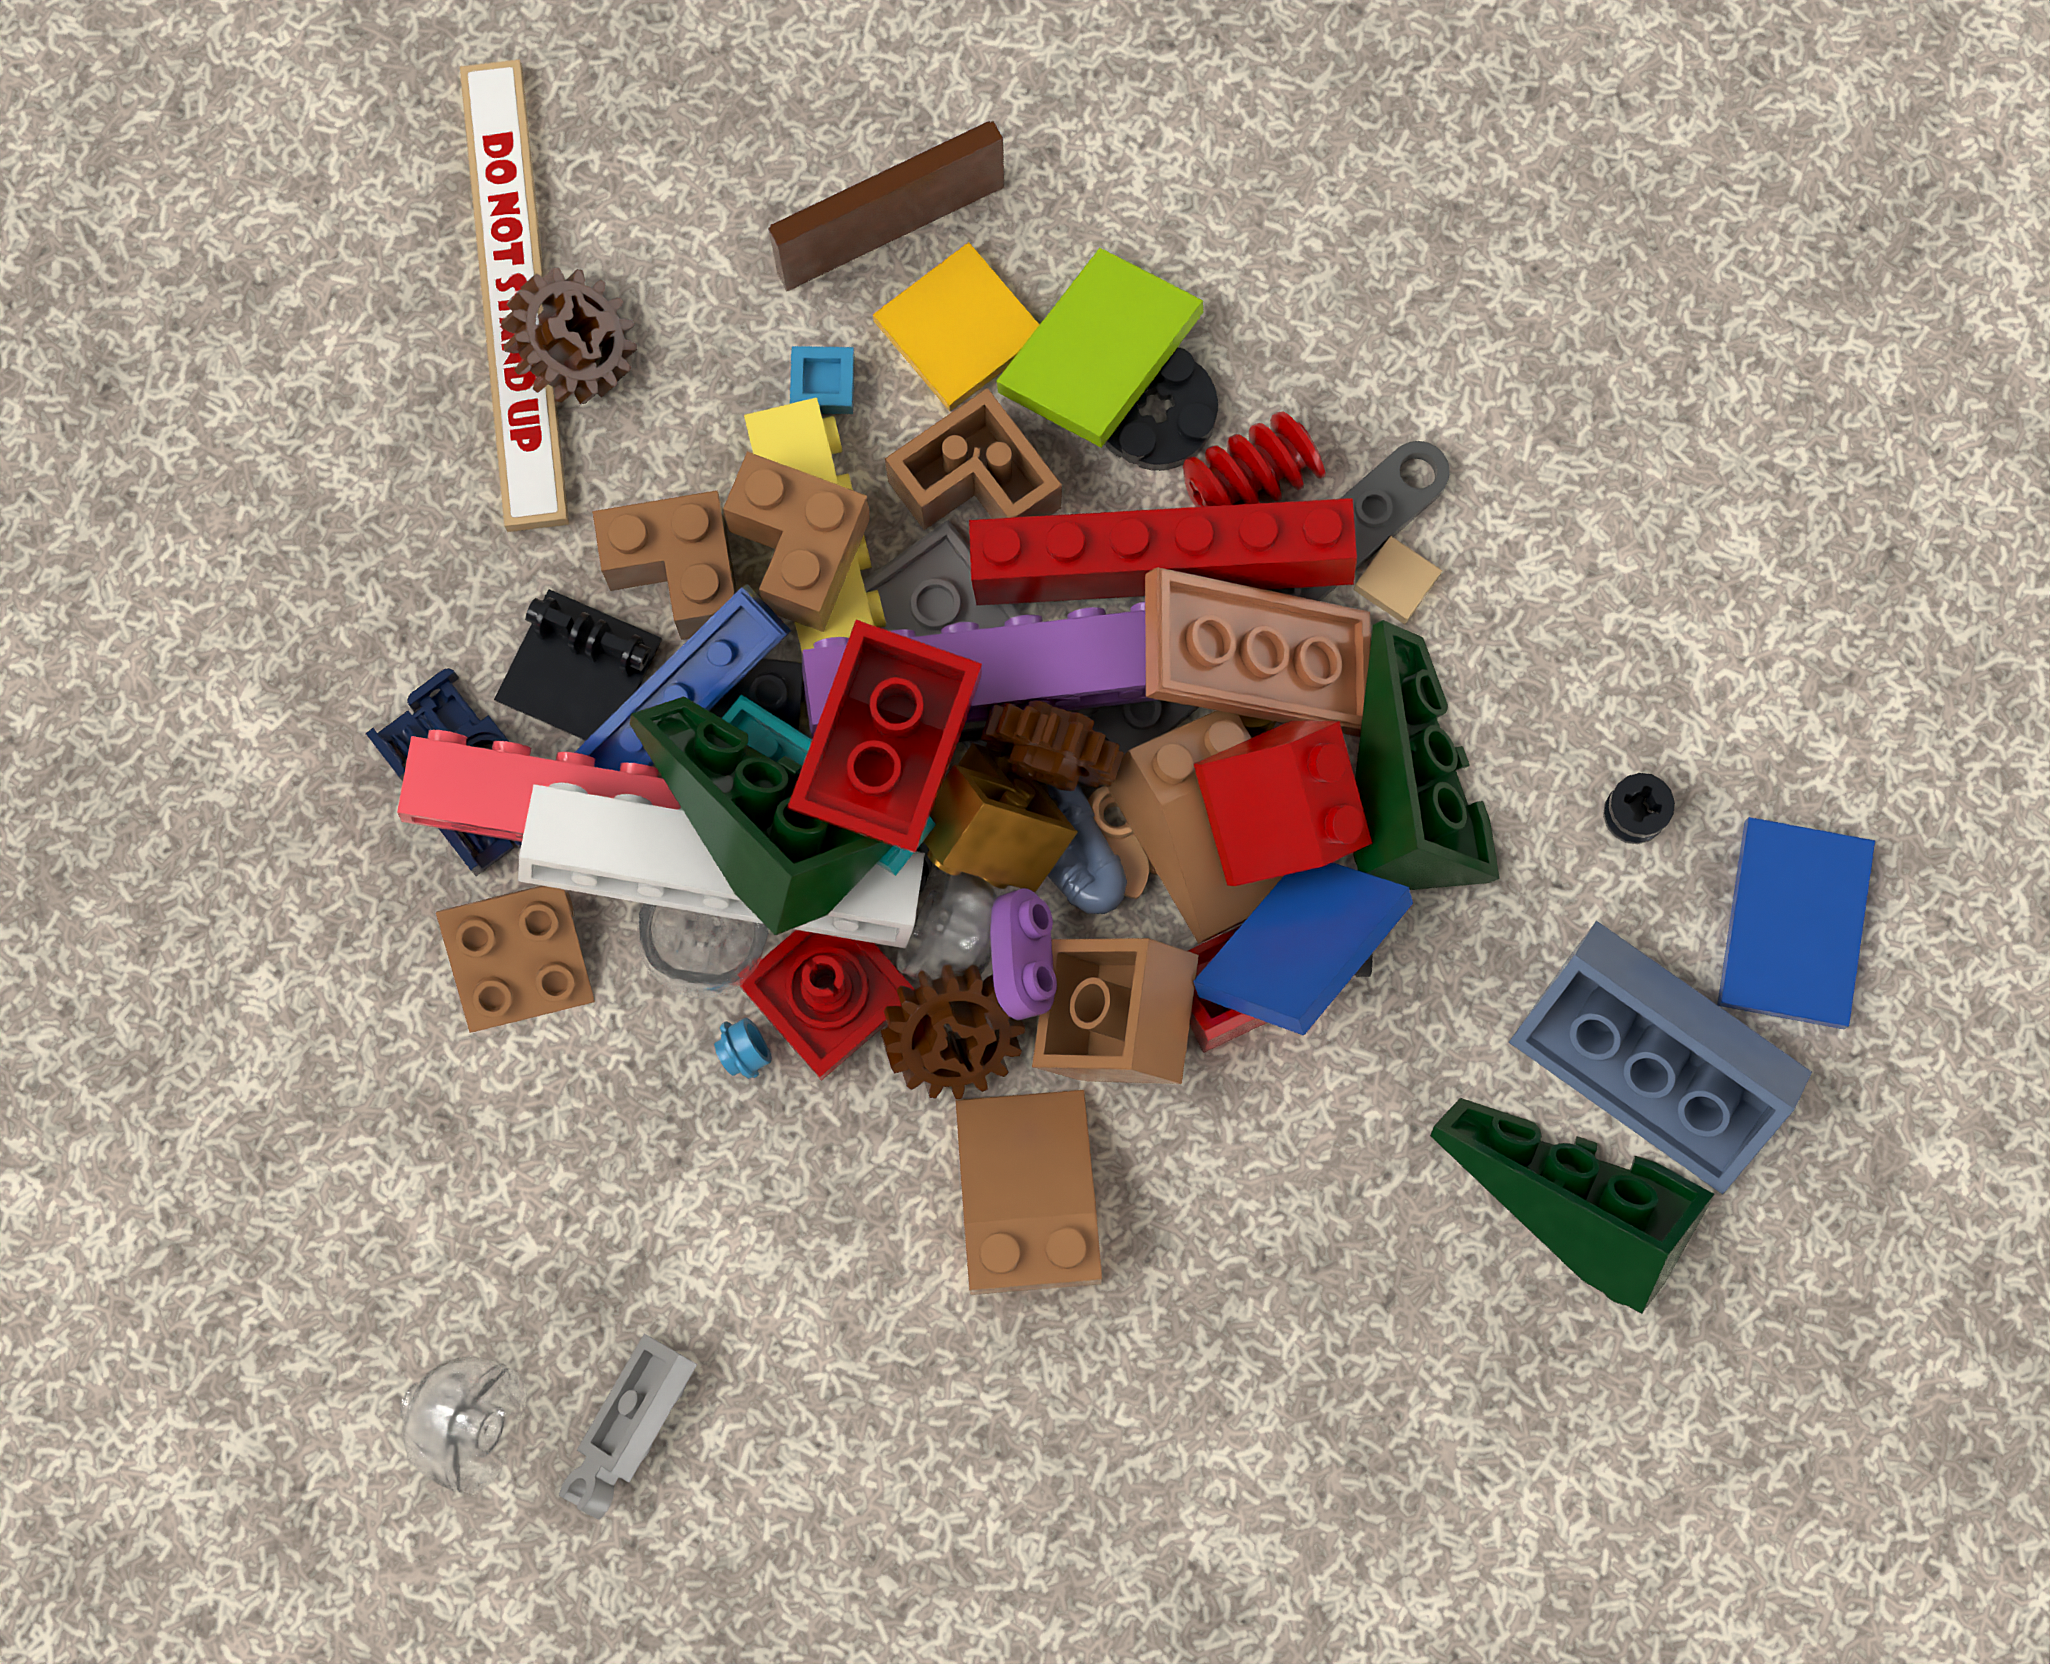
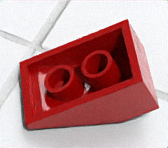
(886, 736)

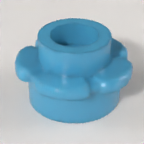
(742, 1048)

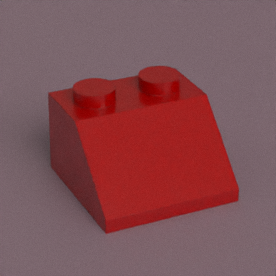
(1283, 802)

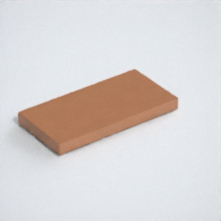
(1254, 651)

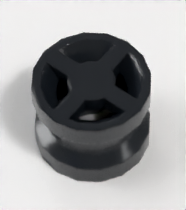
(1631, 820)

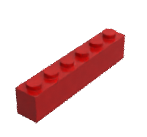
(1112, 551)

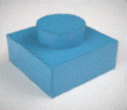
(823, 375)

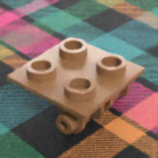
(515, 956)

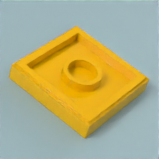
(957, 326)

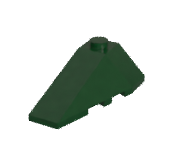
(1409, 778)
(738, 803)
(1600, 1219)

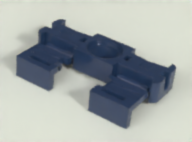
(447, 713)

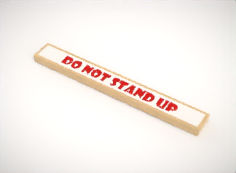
(508, 257)

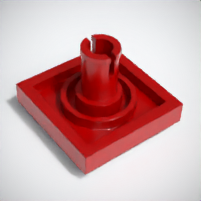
(825, 995)

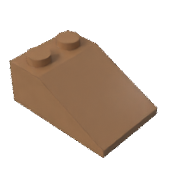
(1169, 818)
(1028, 1192)

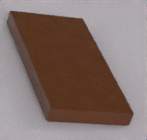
(888, 205)

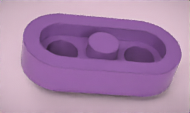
(1022, 954)

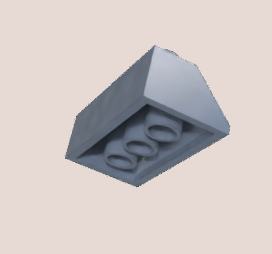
(1661, 1058)

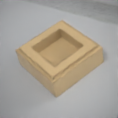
(1397, 580)

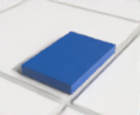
(1796, 923)
(1303, 945)

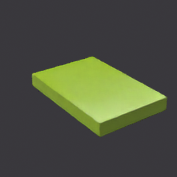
(1100, 347)

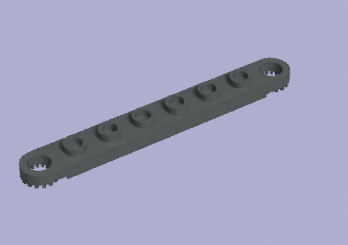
(1381, 510)

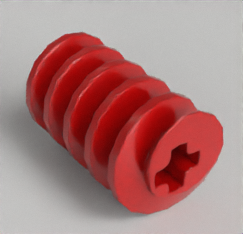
(1253, 464)

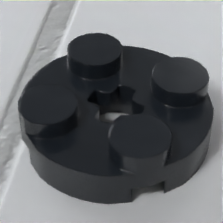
(1186, 425)

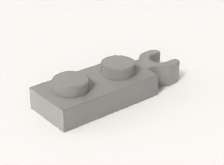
(627, 1424)

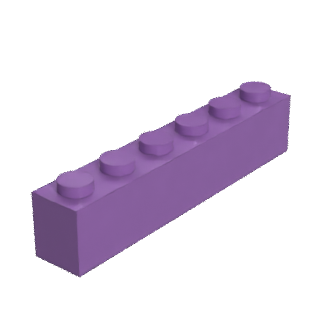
(1064, 662)

